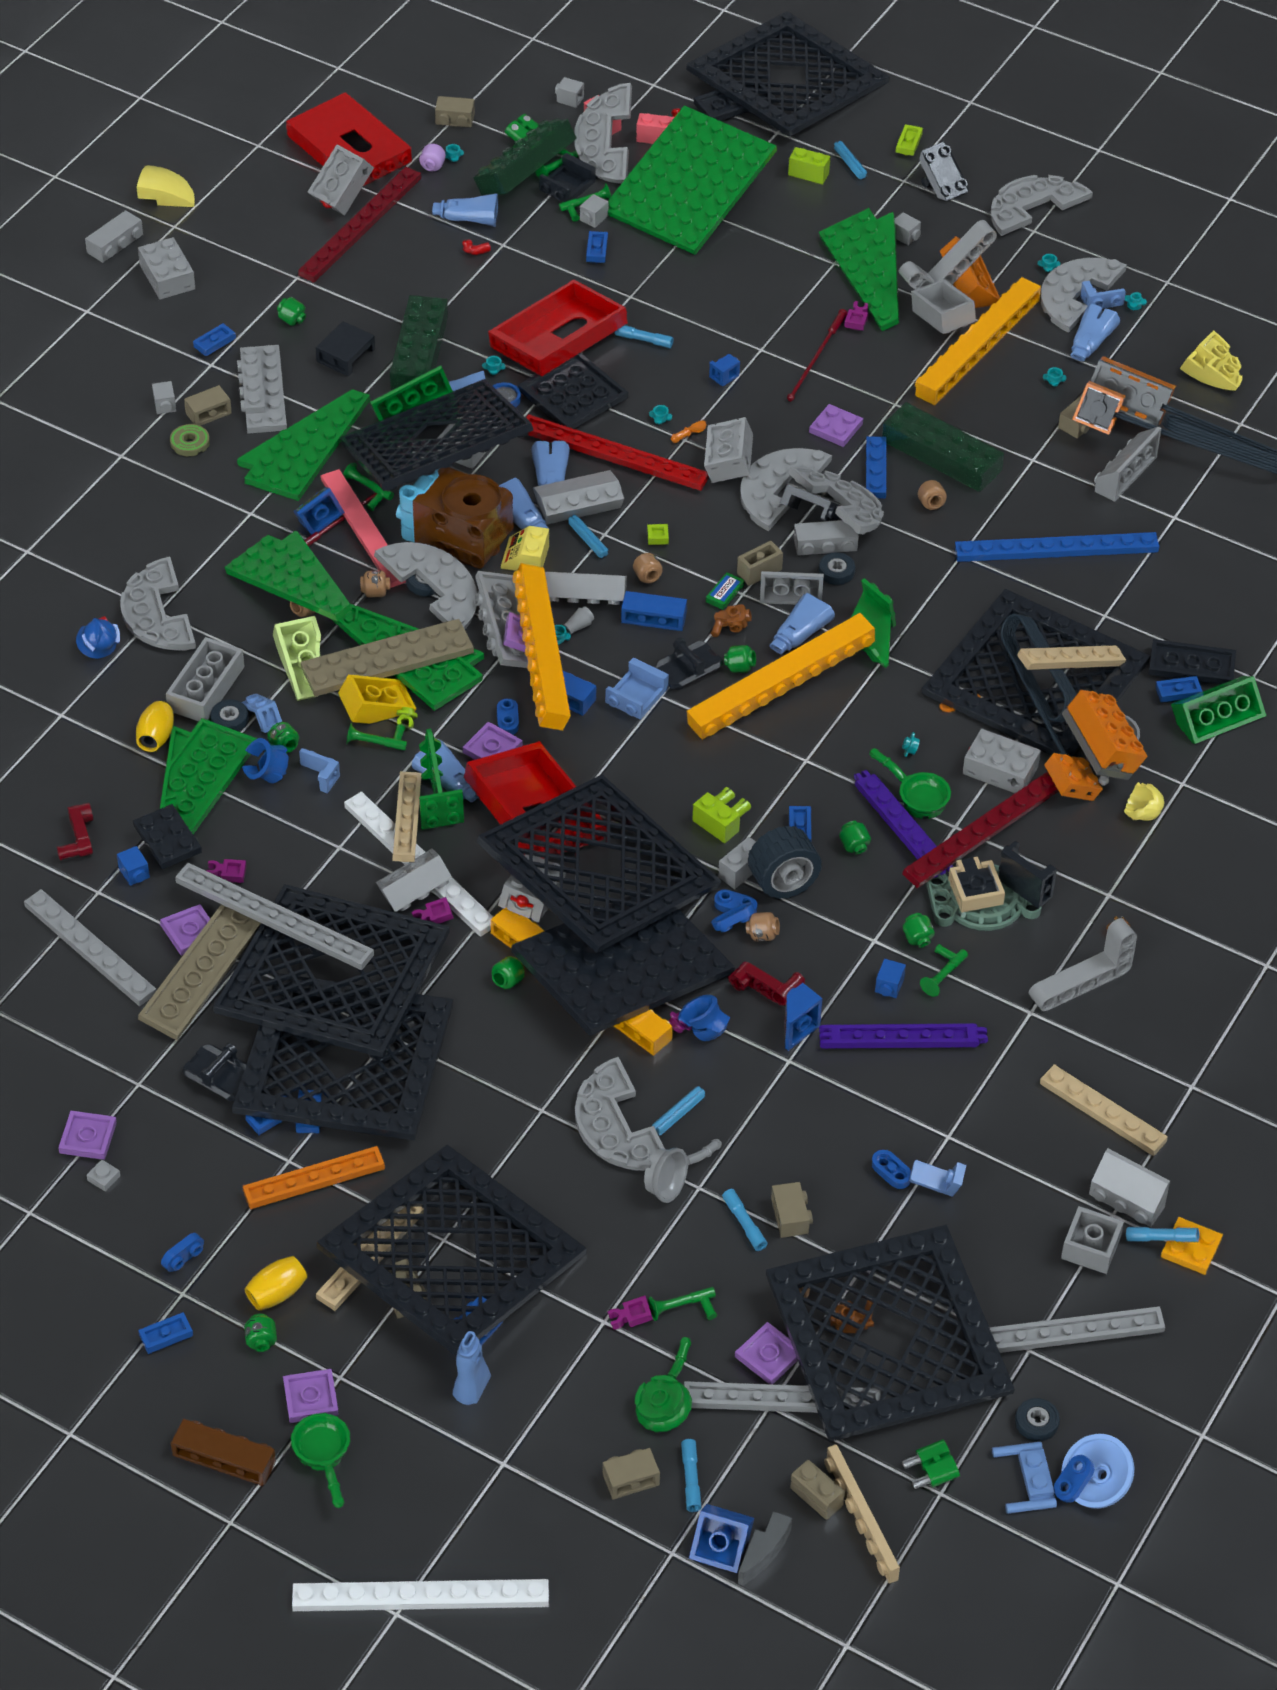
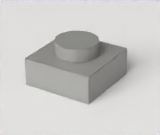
(103, 1175)

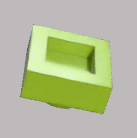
(657, 534)

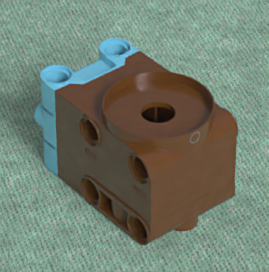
(457, 514)

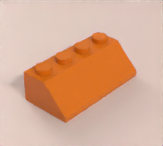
(975, 280)

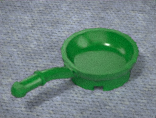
(921, 792)
(664, 1400)
(321, 1443)

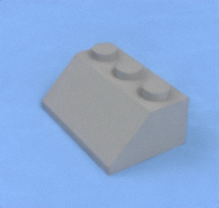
(789, 587)
(414, 880)
(1129, 1188)

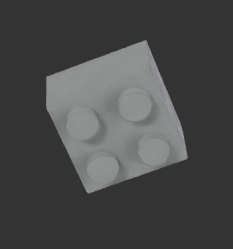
(1092, 1240)

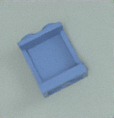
(638, 689)

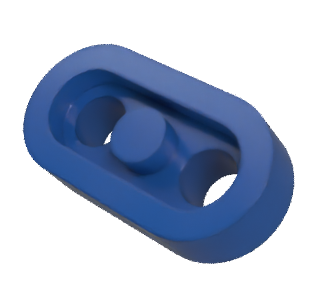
(508, 716)
(727, 900)
(726, 920)
(894, 1169)
(183, 1251)
(1074, 1478)

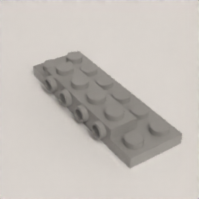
(262, 389)
(495, 601)

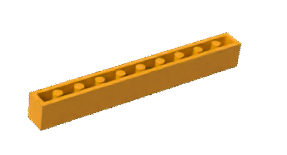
(977, 341)
(541, 647)
(780, 676)
(645, 1029)

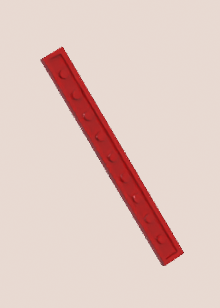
(619, 453)

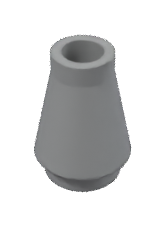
(580, 619)

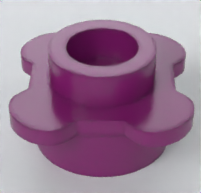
(676, 1024)

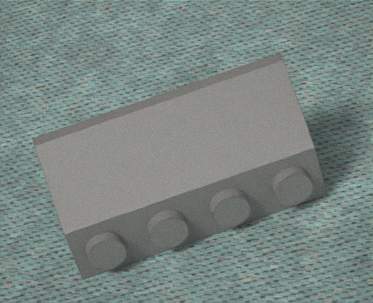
(1128, 464)
(579, 496)
(586, 586)

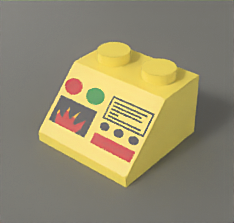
(526, 547)

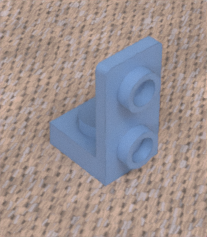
(1103, 299)
(265, 711)
(327, 768)
(936, 1178)

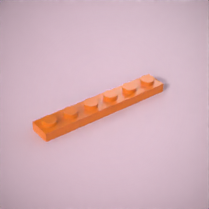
(313, 1177)

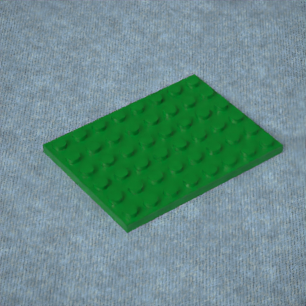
(689, 179)

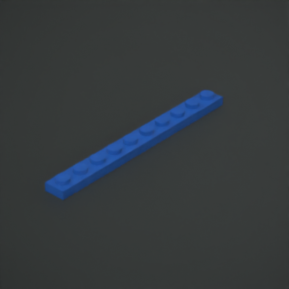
(1056, 547)

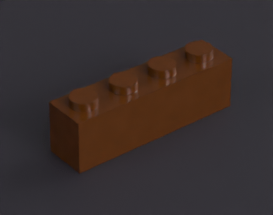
(223, 1452)

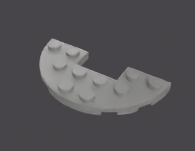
(595, 133)
(1022, 194)
(1064, 286)
(770, 476)
(860, 506)
(440, 571)
(144, 609)
(603, 1123)

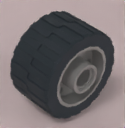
(784, 862)

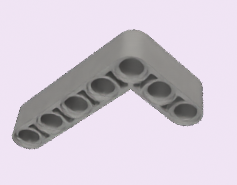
(956, 261)
(1090, 973)

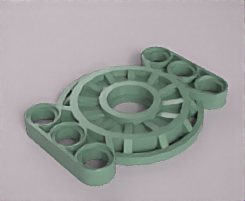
(980, 918)

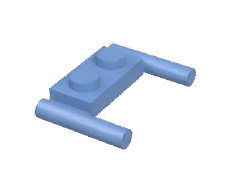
(1035, 1476)

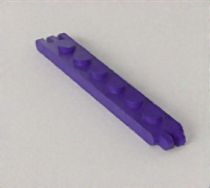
(894, 815)
(902, 1035)

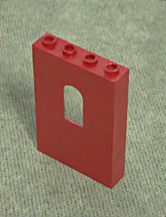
(322, 127)
(529, 333)
(520, 780)

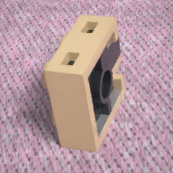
(976, 884)

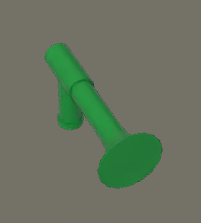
(550, 167)
(571, 204)
(352, 473)
(395, 742)
(931, 985)
(702, 1296)

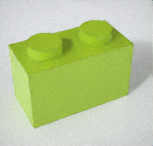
(809, 165)

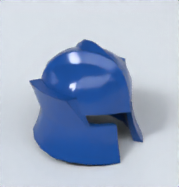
(98, 638)
(271, 764)
(705, 1017)

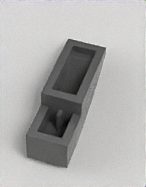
(764, 1547)

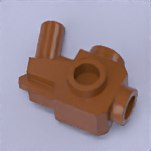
(734, 616)
(856, 1316)

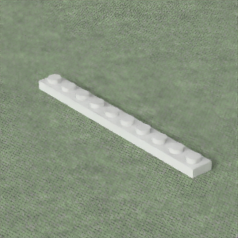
(384, 830)
(420, 1595)

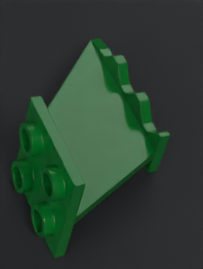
(880, 614)
(441, 807)

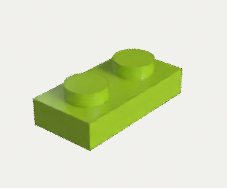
(909, 140)

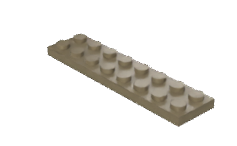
(388, 656)
(199, 972)

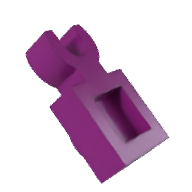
(857, 317)
(230, 870)
(436, 911)
(634, 1312)

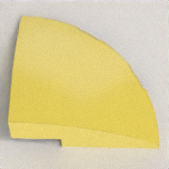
(165, 187)
(1214, 364)

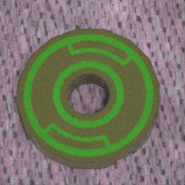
(189, 431)

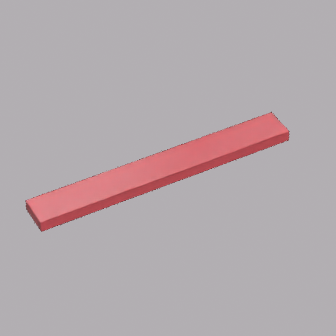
(358, 519)

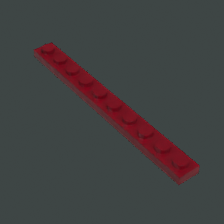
(359, 224)
(980, 830)

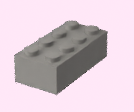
(205, 679)

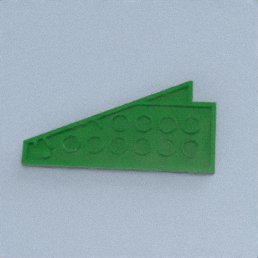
(868, 259)
(298, 453)
(290, 572)
(432, 683)
(201, 768)

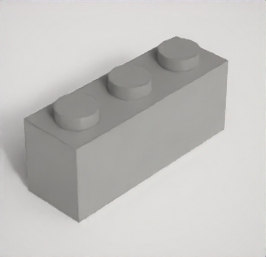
(114, 236)
(824, 537)

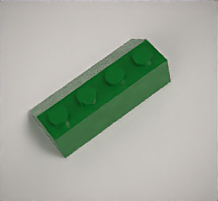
(411, 394)
(1219, 709)

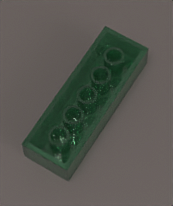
(524, 157)
(419, 339)
(943, 446)

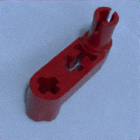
(78, 816)
(763, 983)

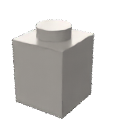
(570, 92)
(594, 211)
(907, 228)
(164, 397)

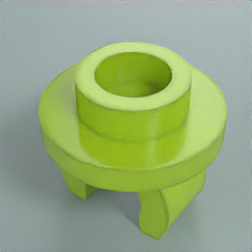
(406, 714)

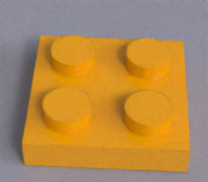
(1193, 1255)

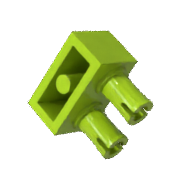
(717, 817)

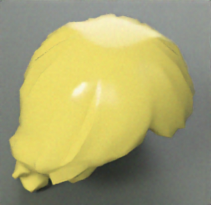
(1144, 803)

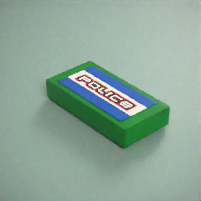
(725, 591)

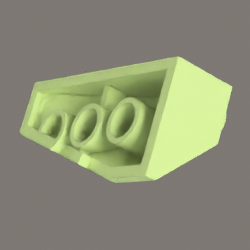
(295, 643)

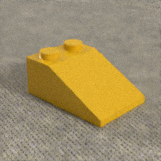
(373, 698)

